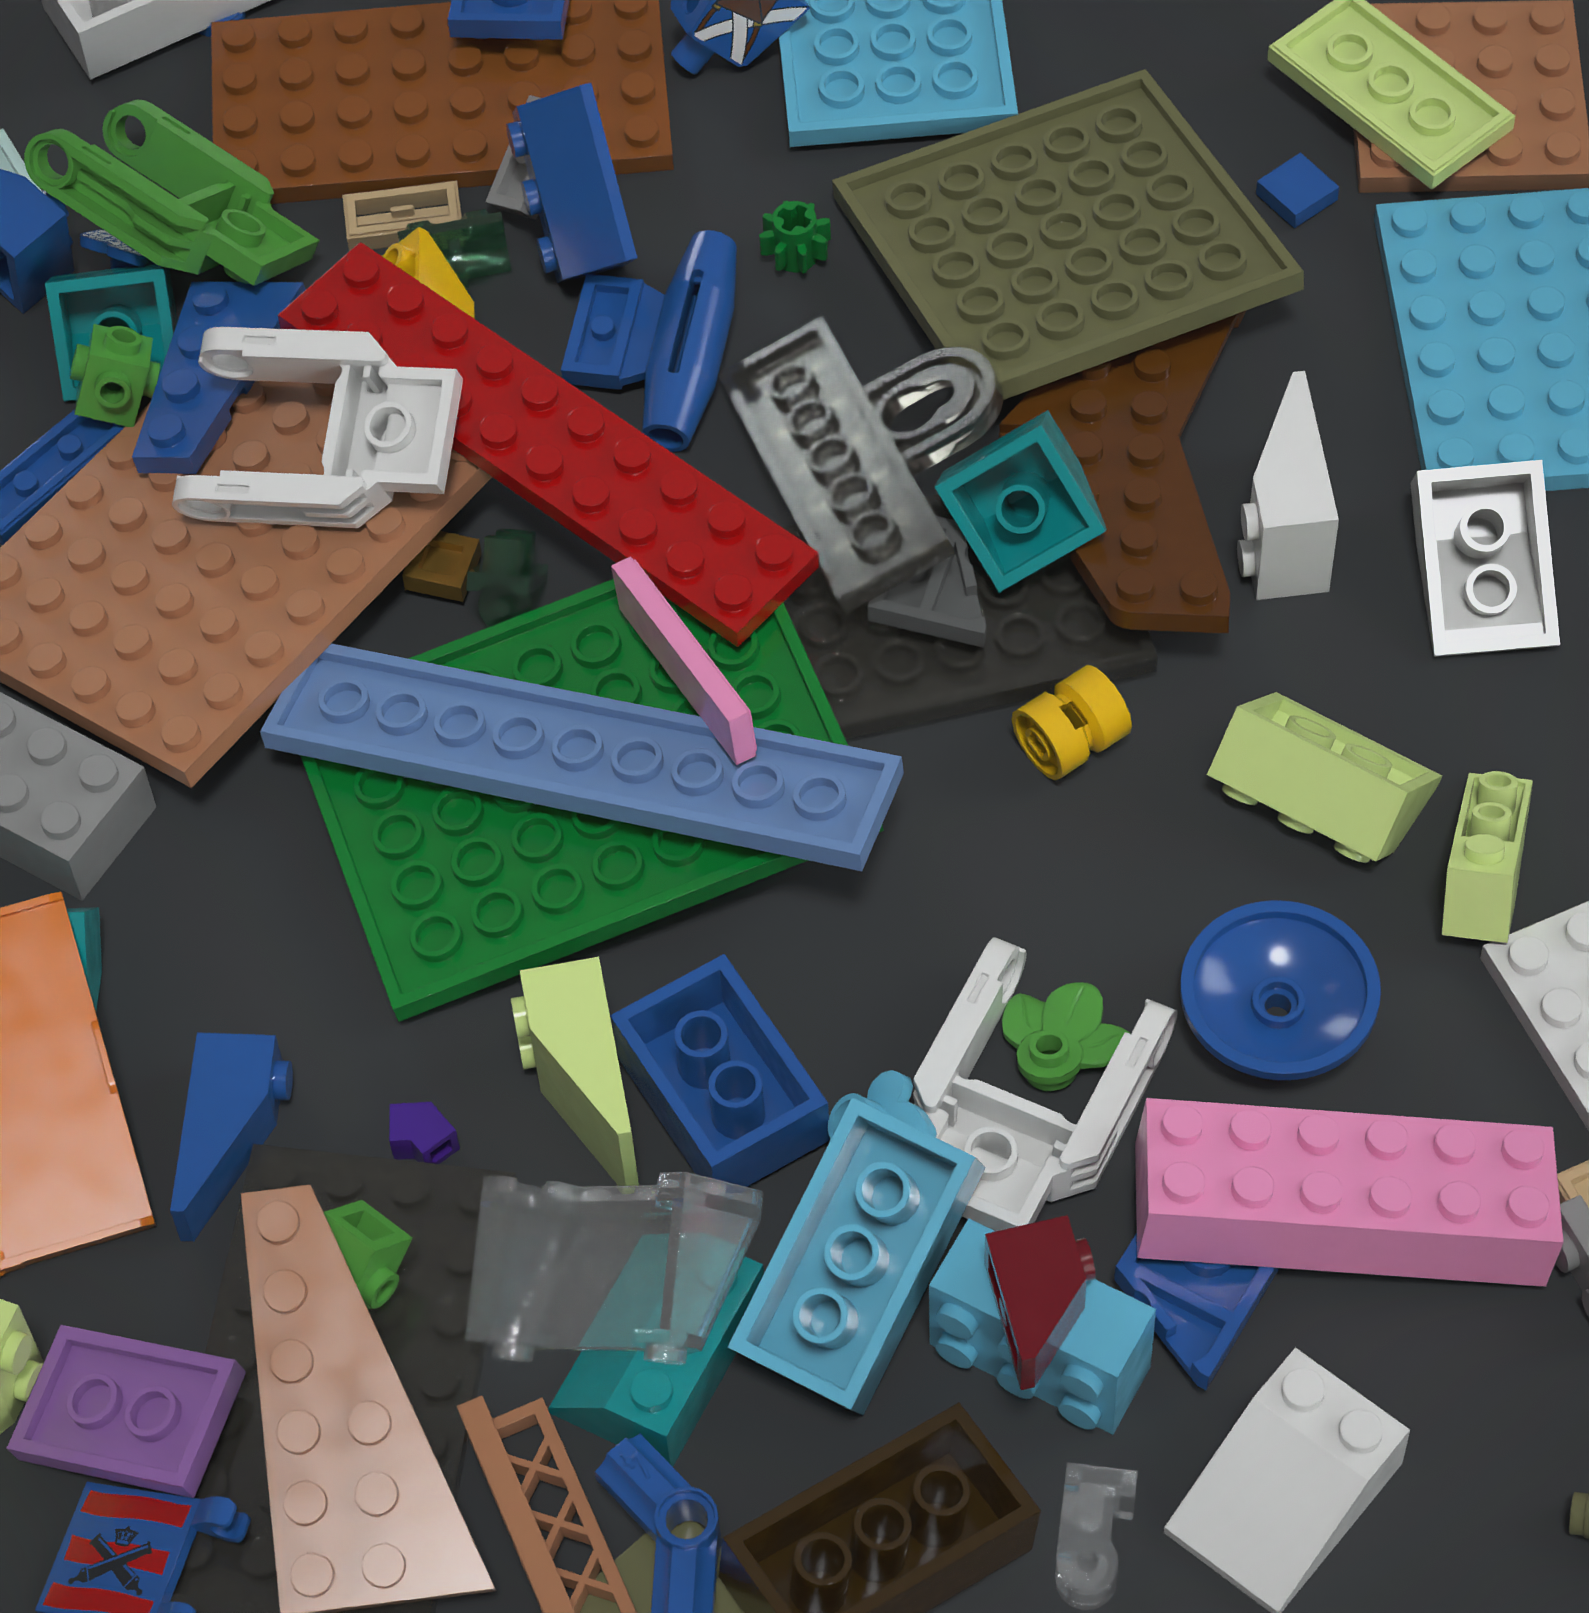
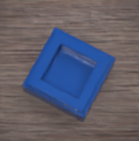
(1297, 190)

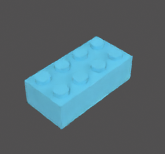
(857, 1256)

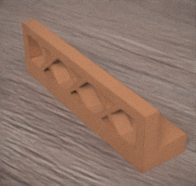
(525, 1524)

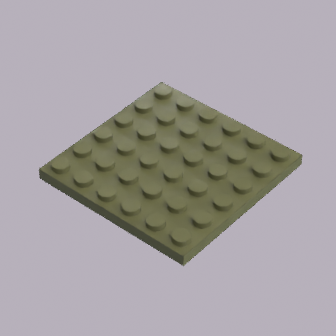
(1067, 234)

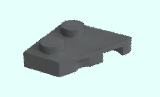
(938, 599)

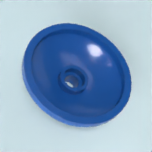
(1288, 960)

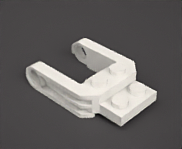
(383, 434)
(1024, 1146)

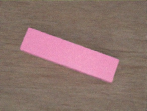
(685, 660)

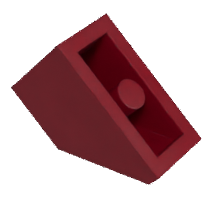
(1038, 1289)

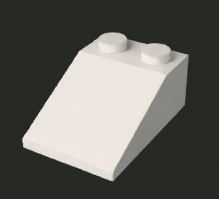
(1292, 506)
(1485, 558)
(1288, 1481)

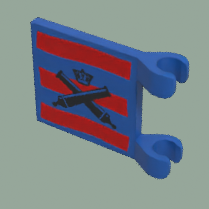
(131, 1549)

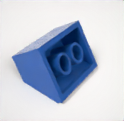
(571, 184)

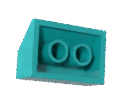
(626, 1396)

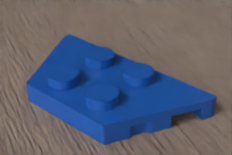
(1196, 1305)

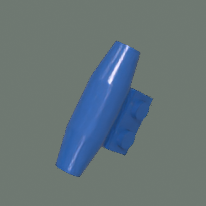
(669, 340)

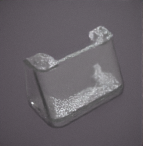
(607, 1265)

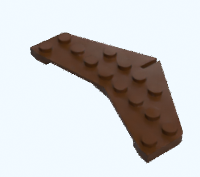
(1125, 427)

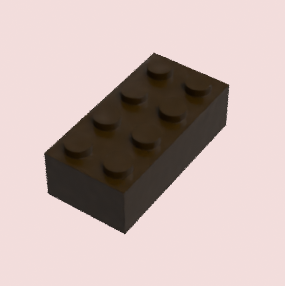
(887, 1529)

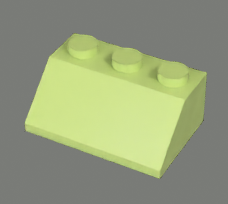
(1321, 776)

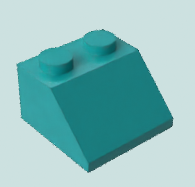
(111, 297)
(1022, 501)

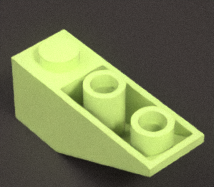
(1486, 857)

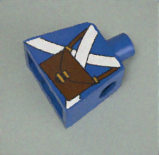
(731, 28)

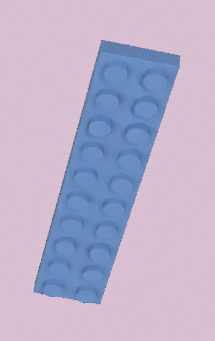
(585, 755)

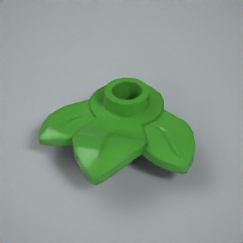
(1059, 1034)

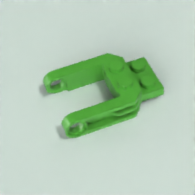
(220, 207)

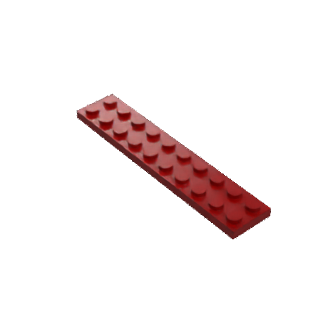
(570, 451)

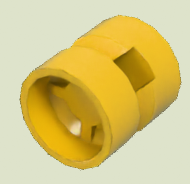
(1065, 726)

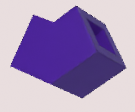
(421, 1133)

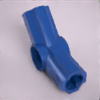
(658, 1502)

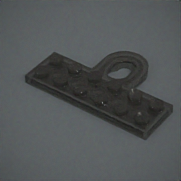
(842, 463)

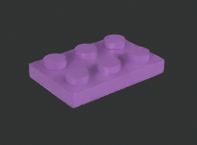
(127, 1410)

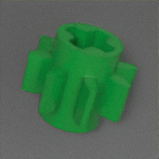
(795, 236)

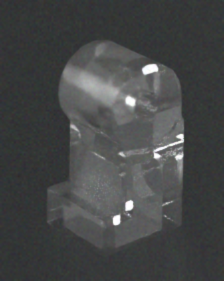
(1085, 1555)

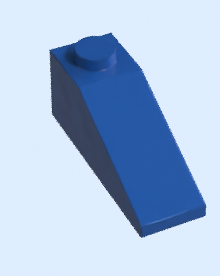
(227, 1110)

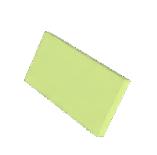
(1391, 89)

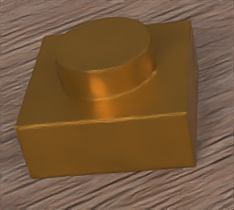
(443, 566)

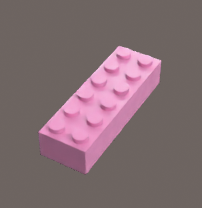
(1347, 1192)

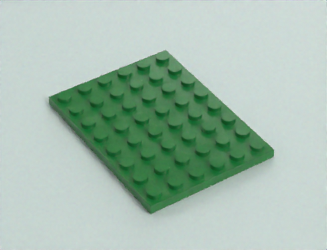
(490, 885)

